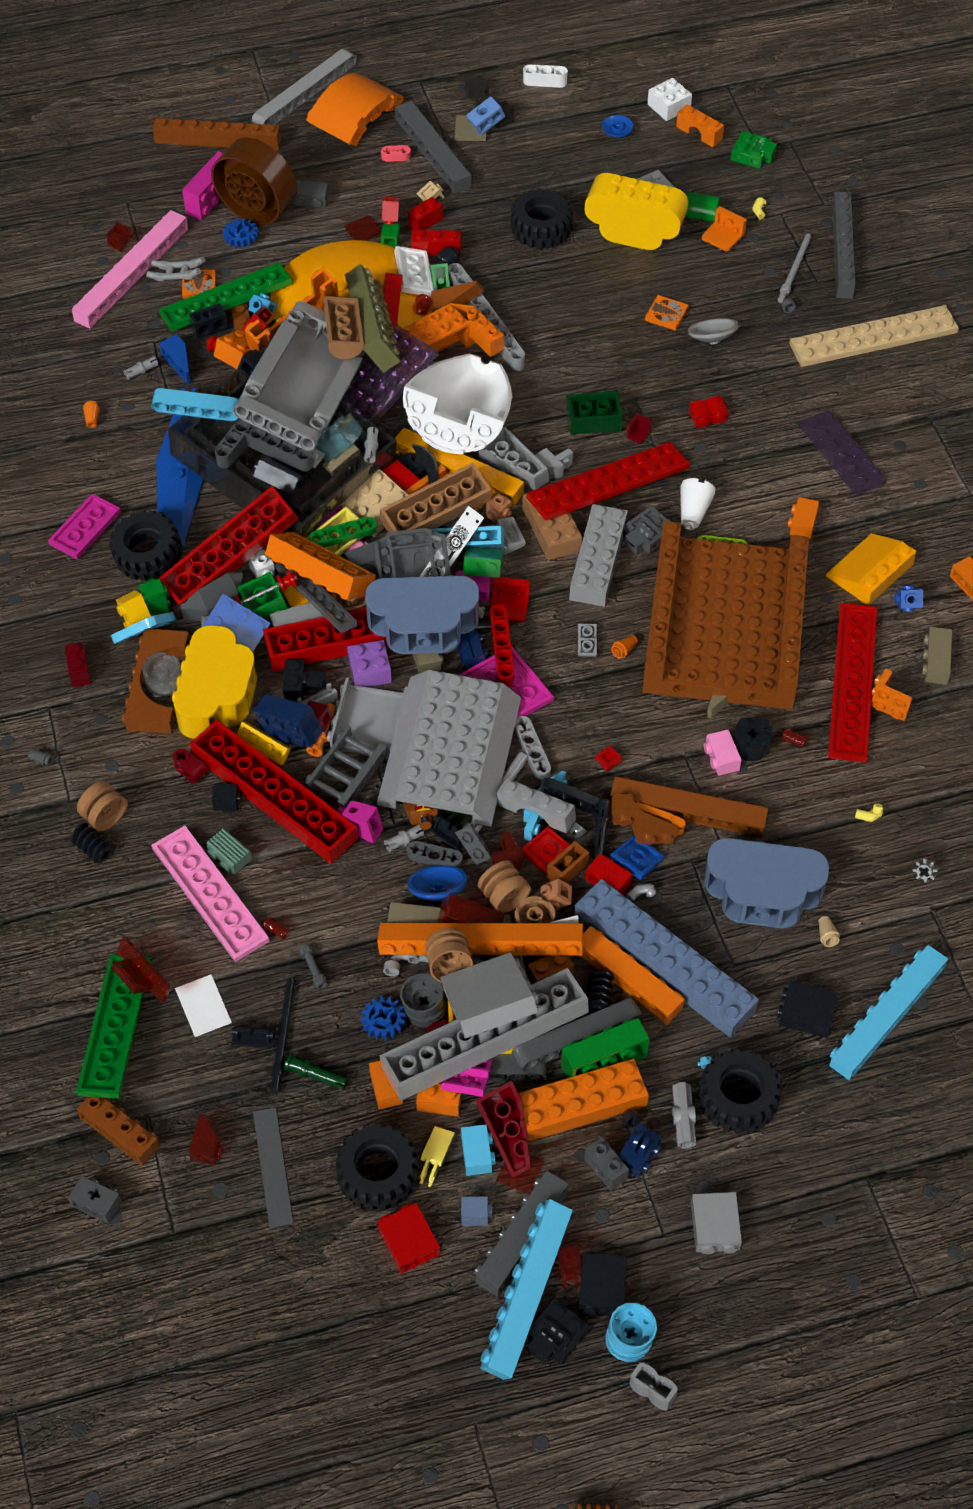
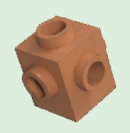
(498, 507)
(557, 893)

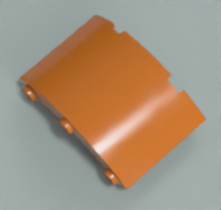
(351, 105)

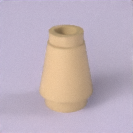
(828, 933)

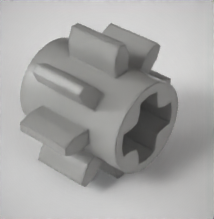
(922, 865)

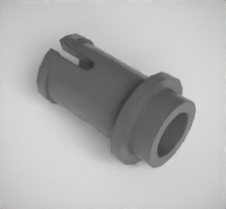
(41, 757)

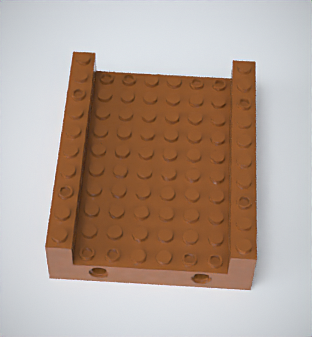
(726, 620)

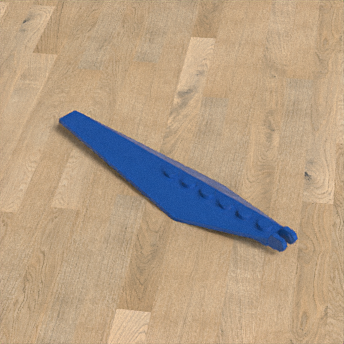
(176, 487)

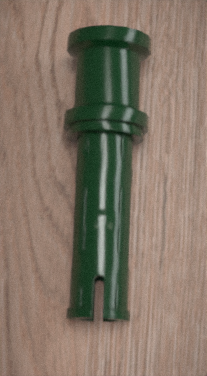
(306, 1068)

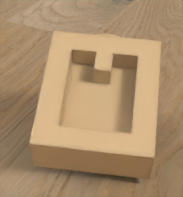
(430, 190)

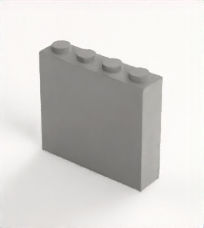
(489, 994)

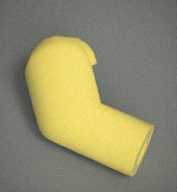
(758, 204)
(870, 815)

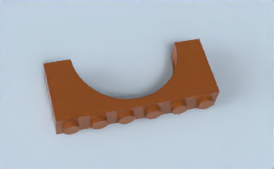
(141, 712)

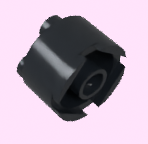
(753, 738)

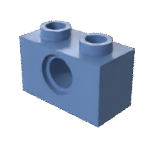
(485, 115)

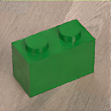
(155, 597)

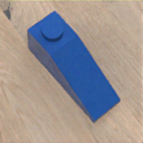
(175, 354)

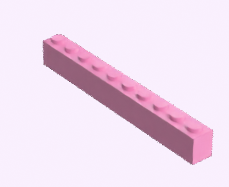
(129, 269)

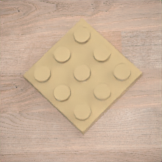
(372, 496)

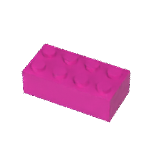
(200, 193)

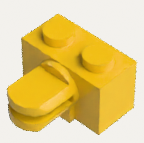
(132, 608)

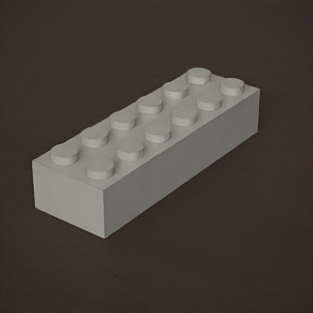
(598, 555)

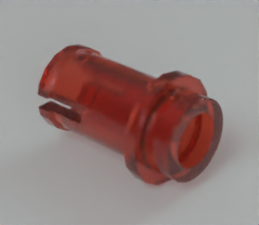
(794, 738)
(275, 928)

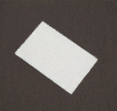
(203, 1005)

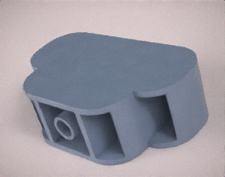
(422, 612)
(765, 881)

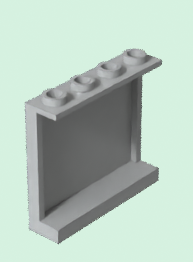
(370, 714)

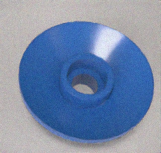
(617, 126)

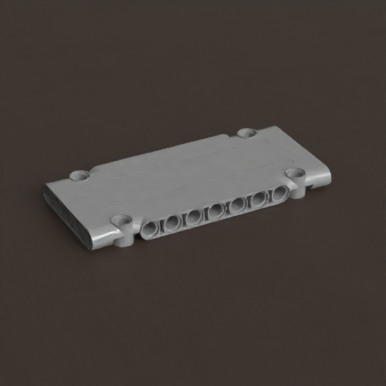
(297, 381)

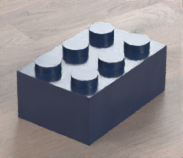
(288, 720)

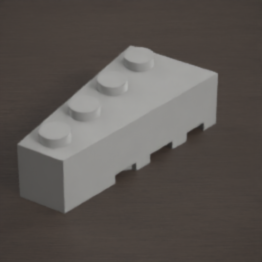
(515, 459)

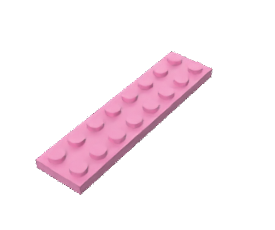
(210, 893)

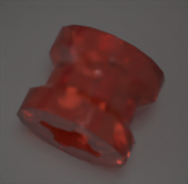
(422, 304)

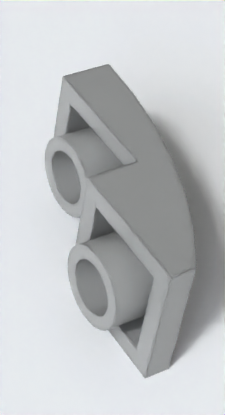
(587, 640)

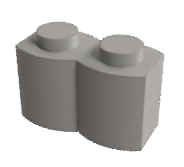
(657, 1388)

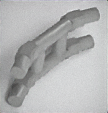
(169, 267)

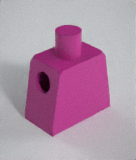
(365, 818)

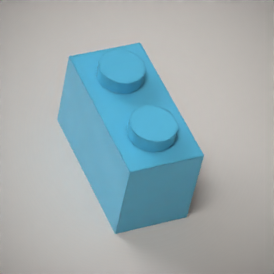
(477, 1150)

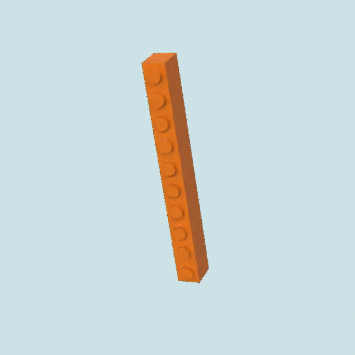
(486, 938)

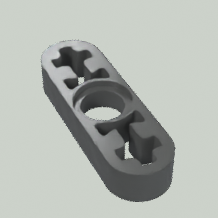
(418, 857)

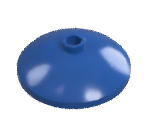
(437, 882)

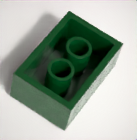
(594, 412)

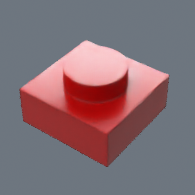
(608, 758)

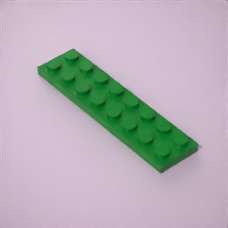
(228, 294)
(110, 1037)

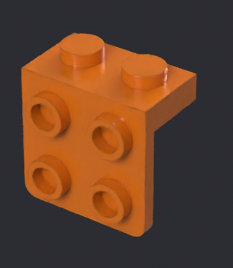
(725, 230)
(889, 699)

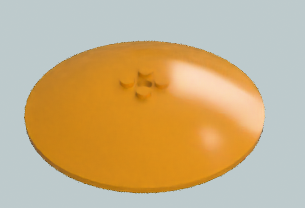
(338, 260)

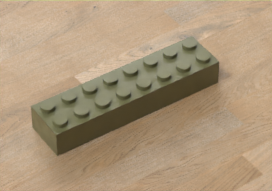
(375, 323)

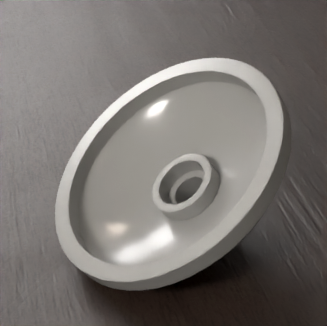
(713, 330)

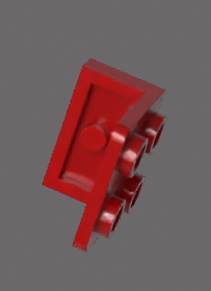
(513, 595)

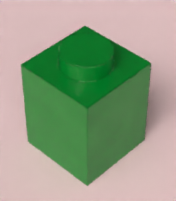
(390, 234)

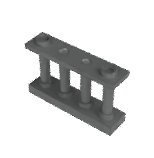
(355, 784)

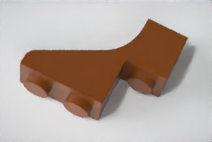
(646, 827)

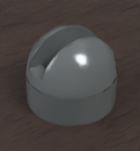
(788, 305)
(580, 830)

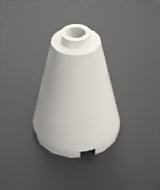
(695, 501)

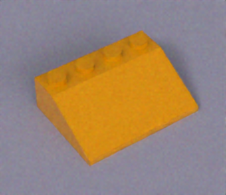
(872, 567)

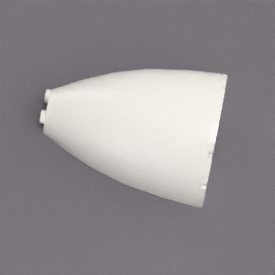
(458, 403)

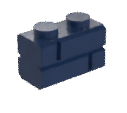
(471, 649)

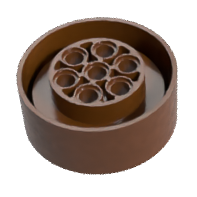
(254, 181)

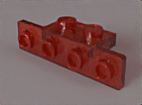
(138, 972)

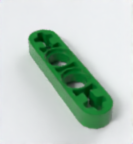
(341, 529)

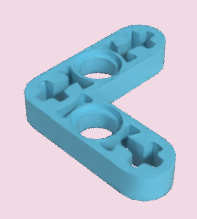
(142, 626)

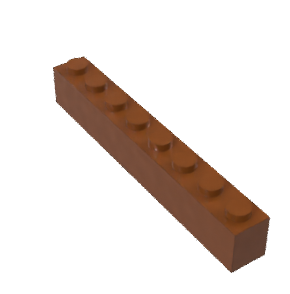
(212, 133)
(696, 807)

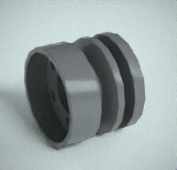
(423, 1000)

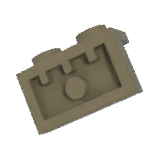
(339, 461)

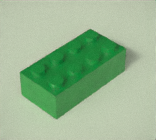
(605, 1049)

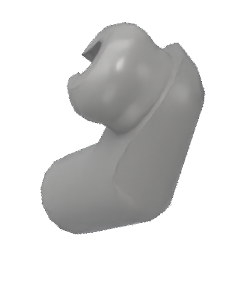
(639, 889)

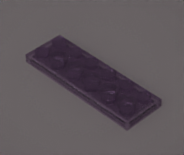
(842, 453)

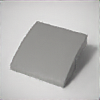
(512, 536)

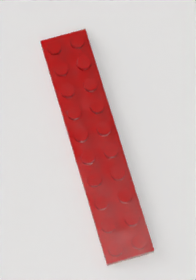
(607, 481)
(852, 683)

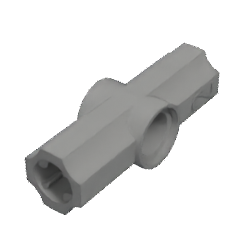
(683, 1115)

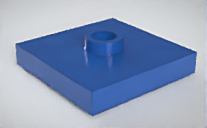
(637, 858)

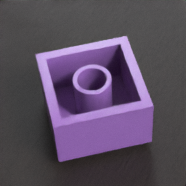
(369, 664)

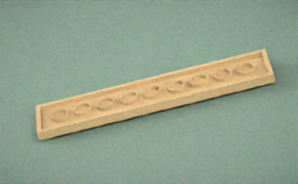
(873, 335)

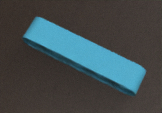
(194, 404)

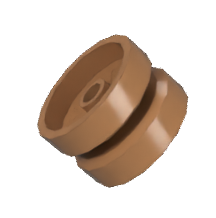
(102, 806)

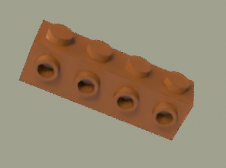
(119, 1128)

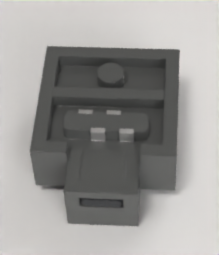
(644, 531)

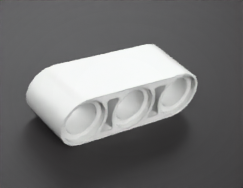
(545, 76)

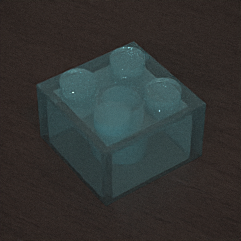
(338, 436)

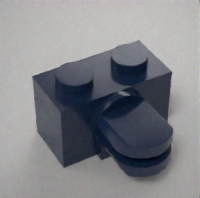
(640, 1150)

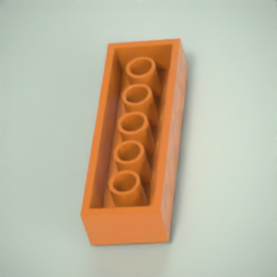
(319, 565)
(583, 1099)

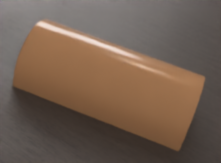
(343, 326)

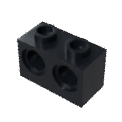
(208, 320)

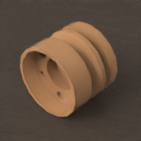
(504, 886)
(447, 952)

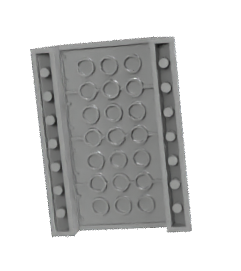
(451, 745)

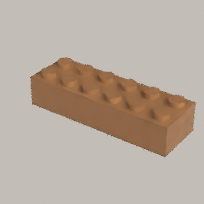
(438, 501)

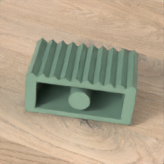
(228, 851)

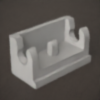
(327, 696)

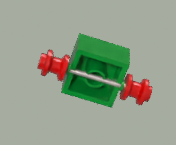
(264, 594)

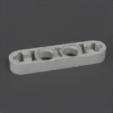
(529, 748)

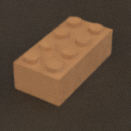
(556, 536)

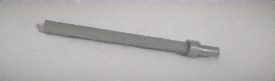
(786, 287)

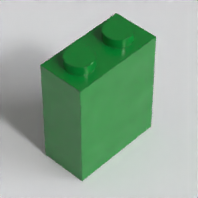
(483, 562)

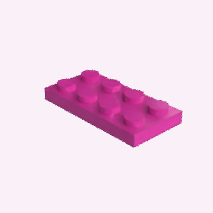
(84, 526)

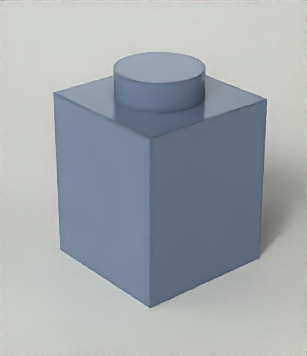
(475, 1211)

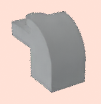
(557, 463)

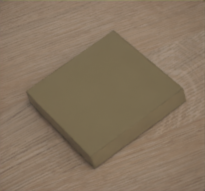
(465, 131)

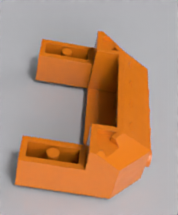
(457, 323)

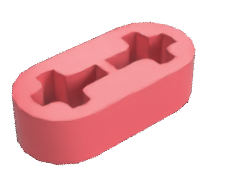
(395, 153)

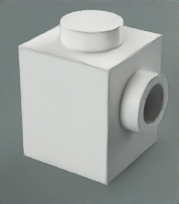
(261, 564)

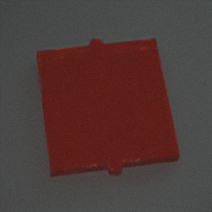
(363, 229)
(523, 1181)

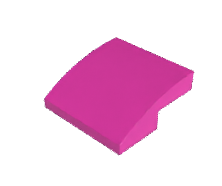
(470, 1081)

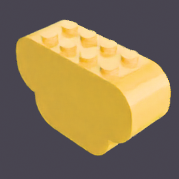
(635, 210)
(214, 681)

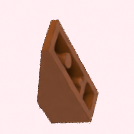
(455, 294)

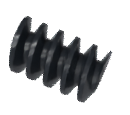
(92, 843)
(599, 990)

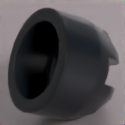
(631, 1118)

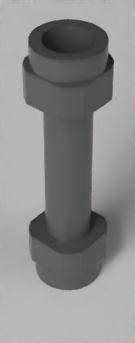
(318, 979)

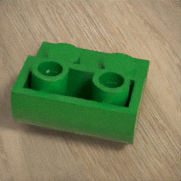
(702, 206)

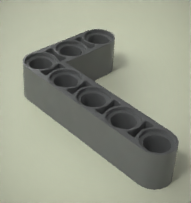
(246, 434)

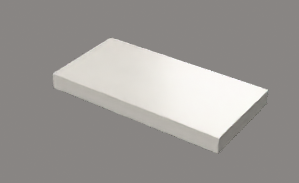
(415, 270)

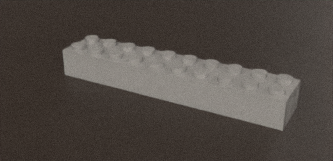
(448, 1053)

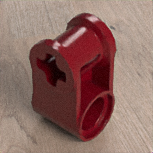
(189, 766)

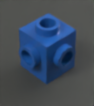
(915, 598)

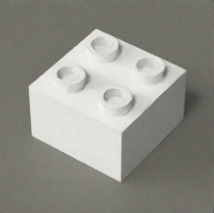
(668, 98)

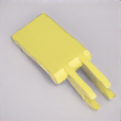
(435, 1152)

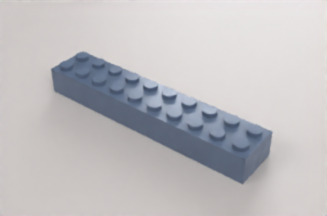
(668, 958)

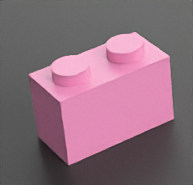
(722, 752)

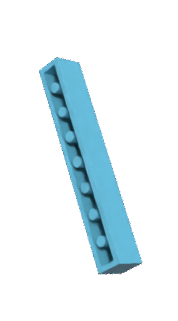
(888, 1012)
(526, 1289)

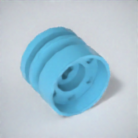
(632, 1320)

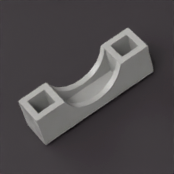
(555, 812)

